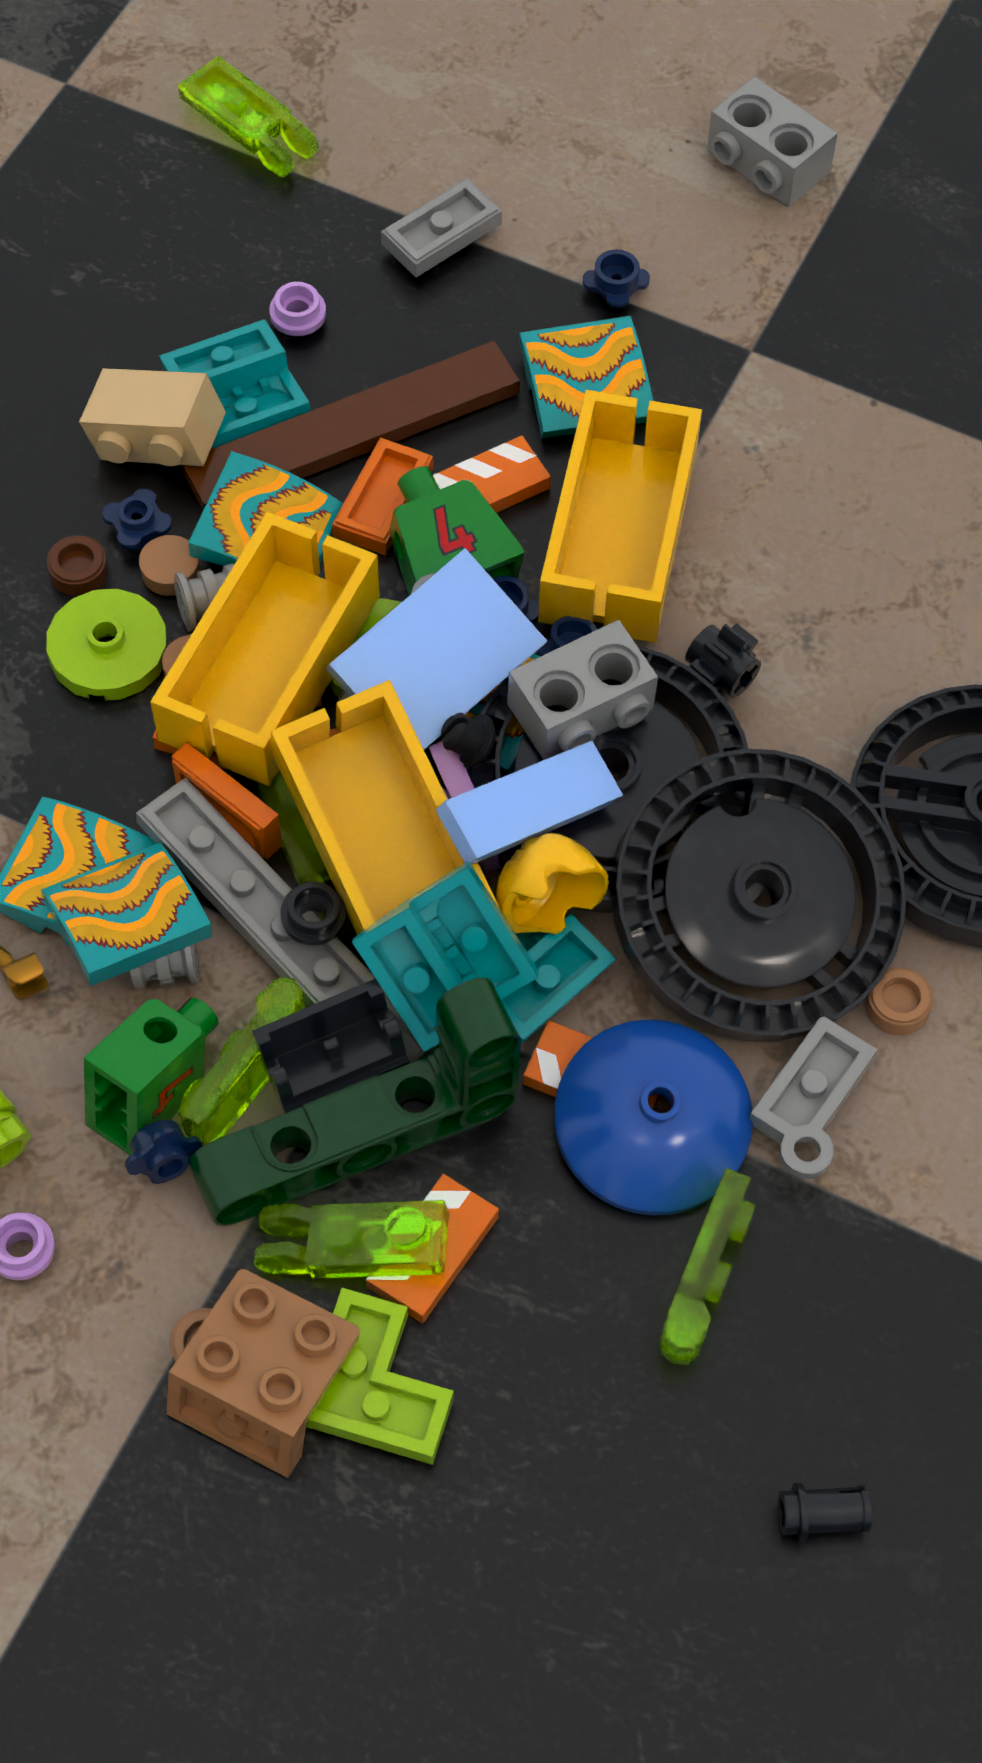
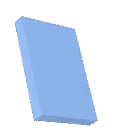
(442, 646)

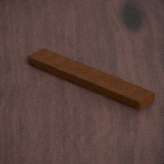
(358, 421)

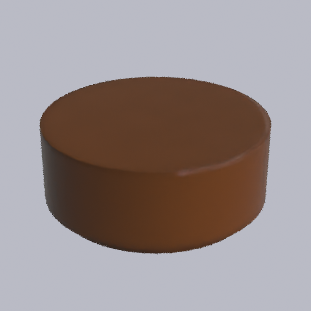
(77, 565)

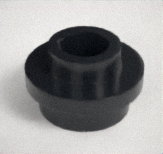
(313, 897)

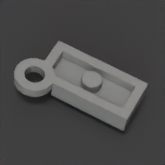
(811, 1094)

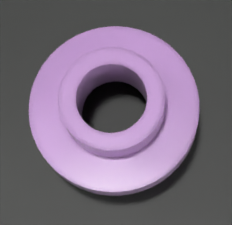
(297, 309)
(30, 1228)

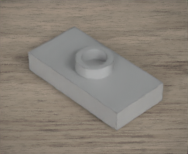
(441, 227)

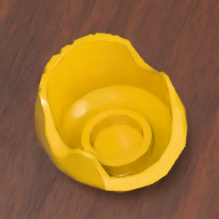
(546, 881)

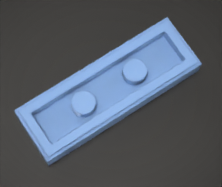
(528, 803)

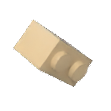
(153, 417)

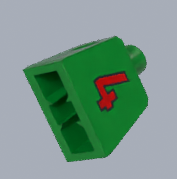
(444, 522)
(145, 1068)

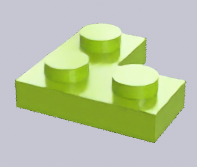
(371, 1402)

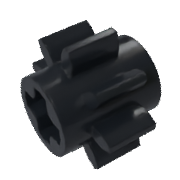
(725, 658)

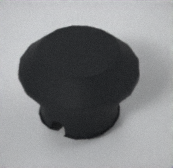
(469, 737)

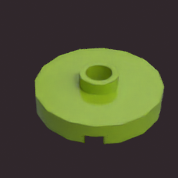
(111, 667)

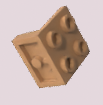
(259, 1370)

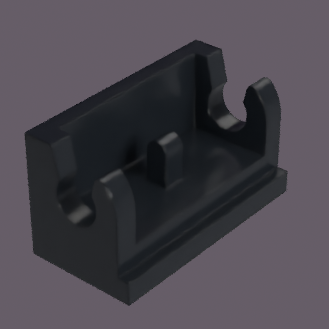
(330, 1046)

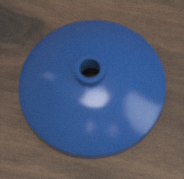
(647, 1157)

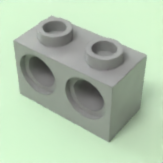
(771, 141)
(574, 680)

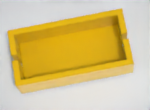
(620, 515)
(265, 645)
(368, 802)

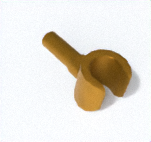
(23, 975)

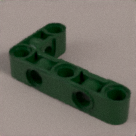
(363, 1126)

